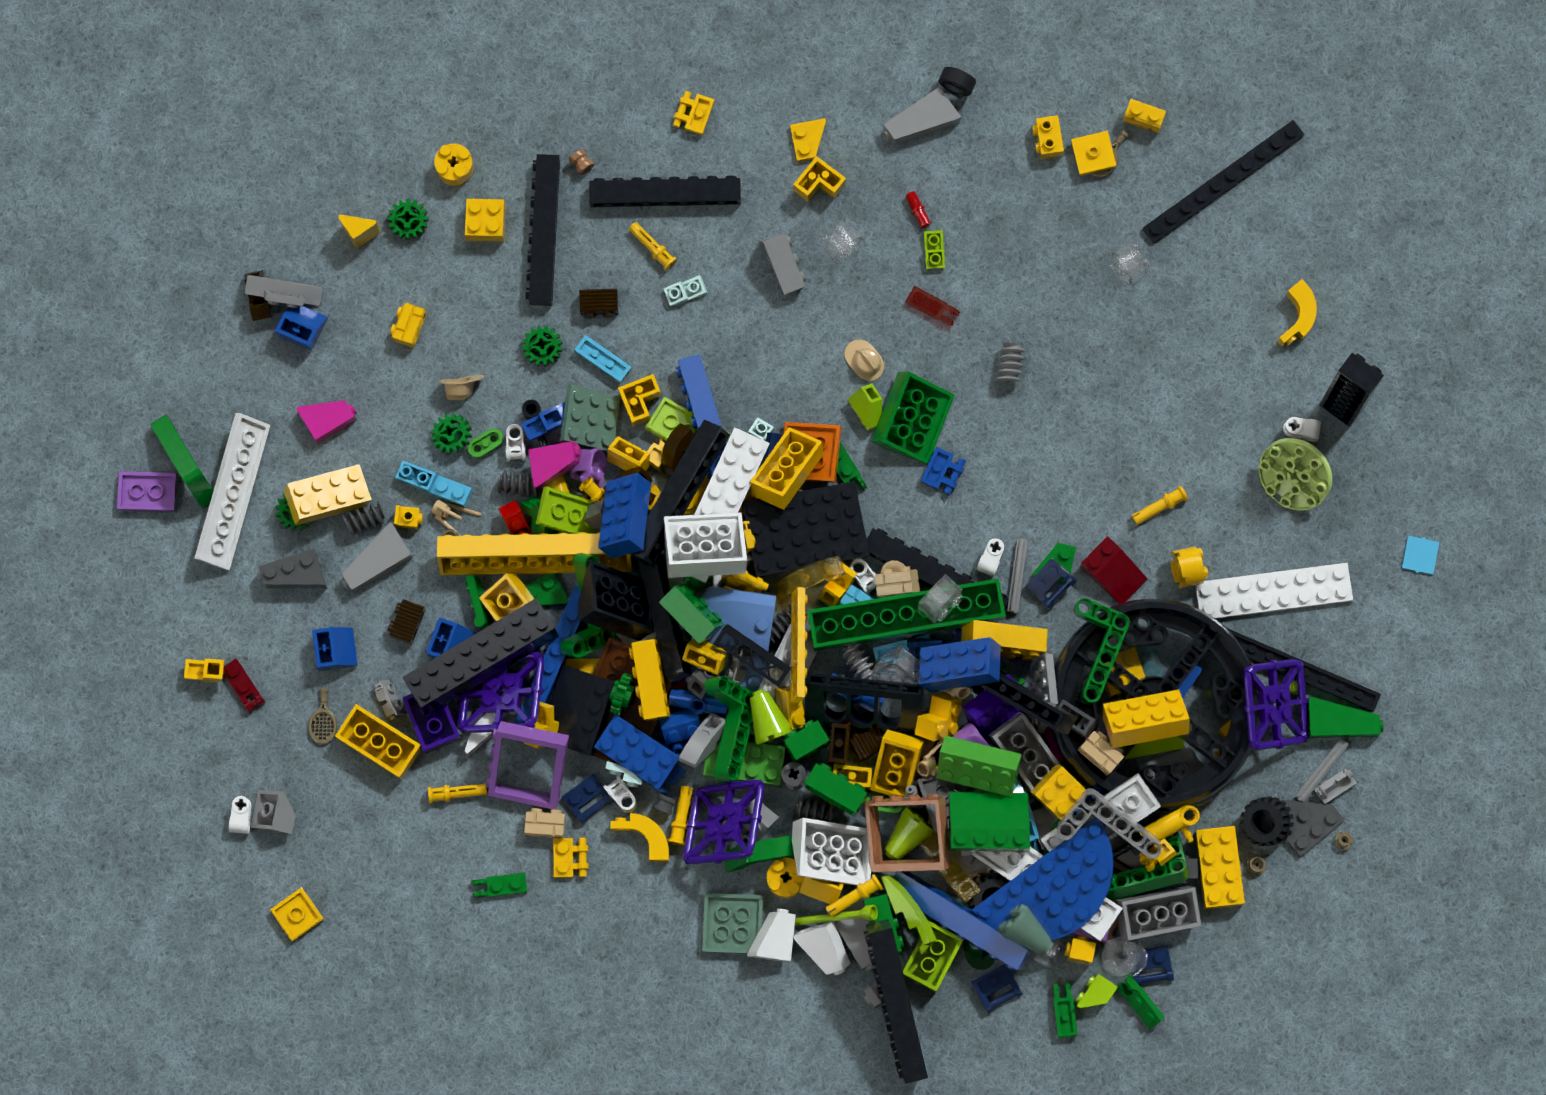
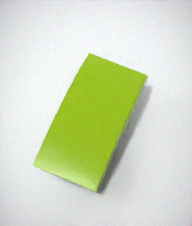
(934, 249)

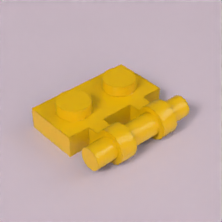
(699, 114)
(745, 582)
(563, 857)

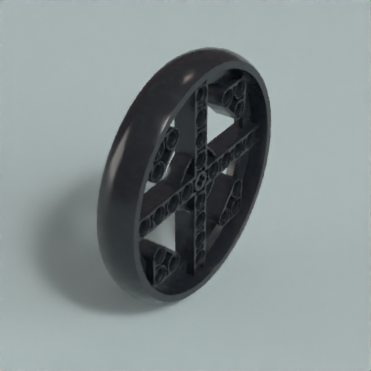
(1227, 651)

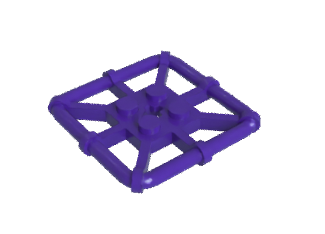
(1276, 694)
(510, 700)
(730, 831)

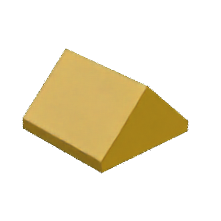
(359, 229)

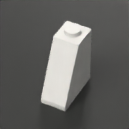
(775, 937)
(824, 947)

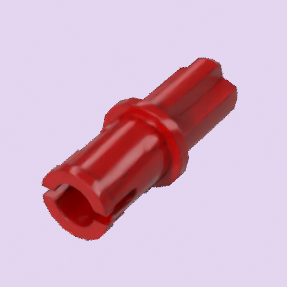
(918, 209)

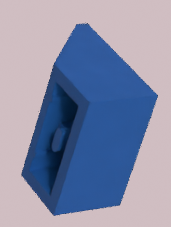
(301, 326)
(446, 636)
(334, 648)
(679, 729)

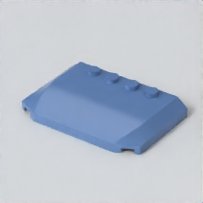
(750, 615)

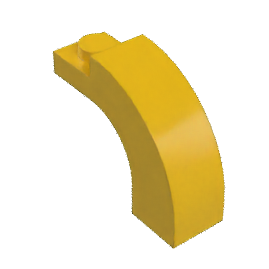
(1305, 303)
(650, 830)

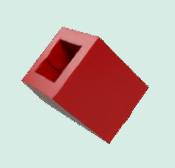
(514, 519)

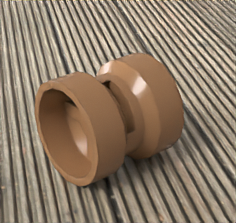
(581, 162)

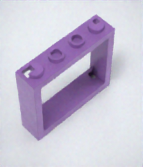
(536, 737)

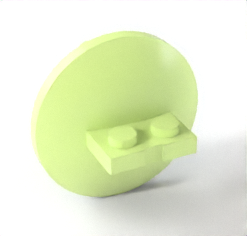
(1295, 473)

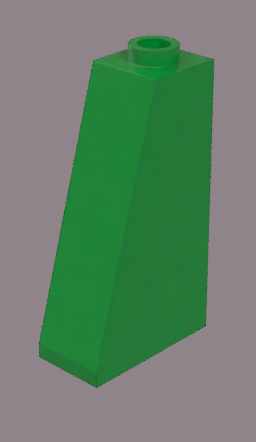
(1340, 721)

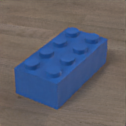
(624, 515)
(959, 664)
(637, 752)

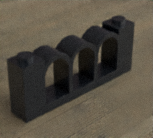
(817, 709)

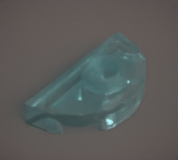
(1150, 661)

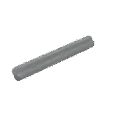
(1017, 576)
(1321, 771)

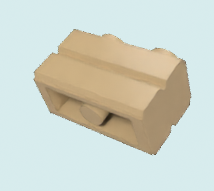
(897, 583)
(1100, 752)
(545, 824)

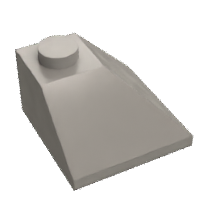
(273, 812)

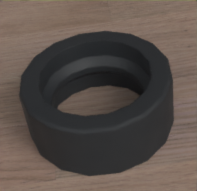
(957, 81)

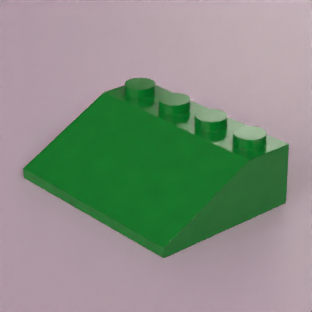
(912, 417)
(988, 822)

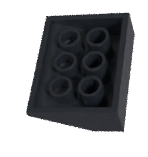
(615, 602)
(581, 707)

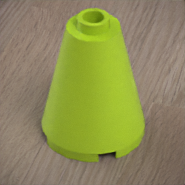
(767, 718)
(907, 834)

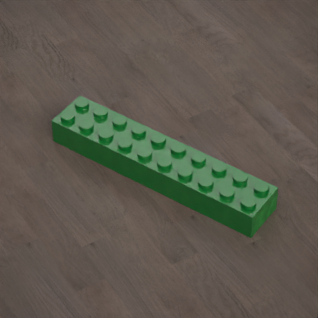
(900, 616)

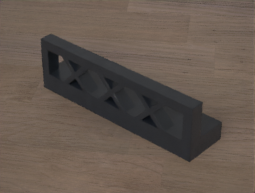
(757, 649)

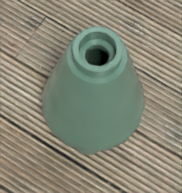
(1026, 930)

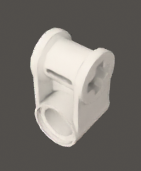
(1305, 429)
(515, 446)
(990, 560)
(865, 577)
(619, 792)
(240, 819)

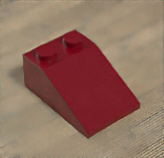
(1113, 571)

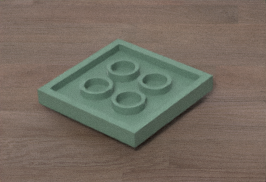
(589, 417)
(731, 922)

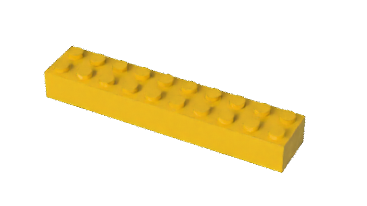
(520, 553)

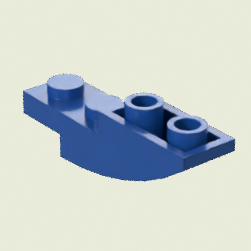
(544, 423)

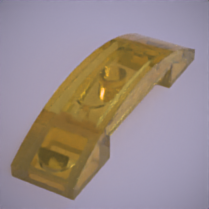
(808, 576)
(954, 875)

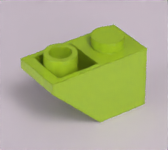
(867, 405)
(1097, 994)

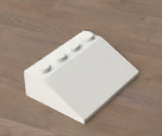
(705, 545)
(831, 851)

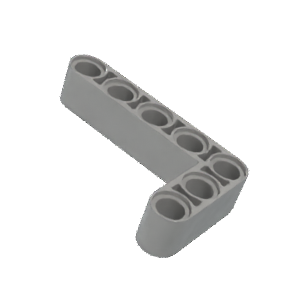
(1110, 820)

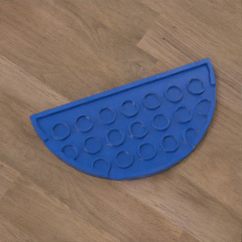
(1061, 887)

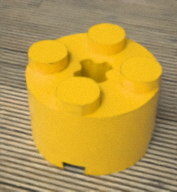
(461, 171)
(1188, 567)
(775, 882)

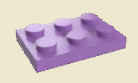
(147, 491)

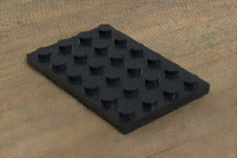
(810, 529)

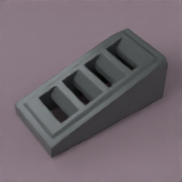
(1092, 722)

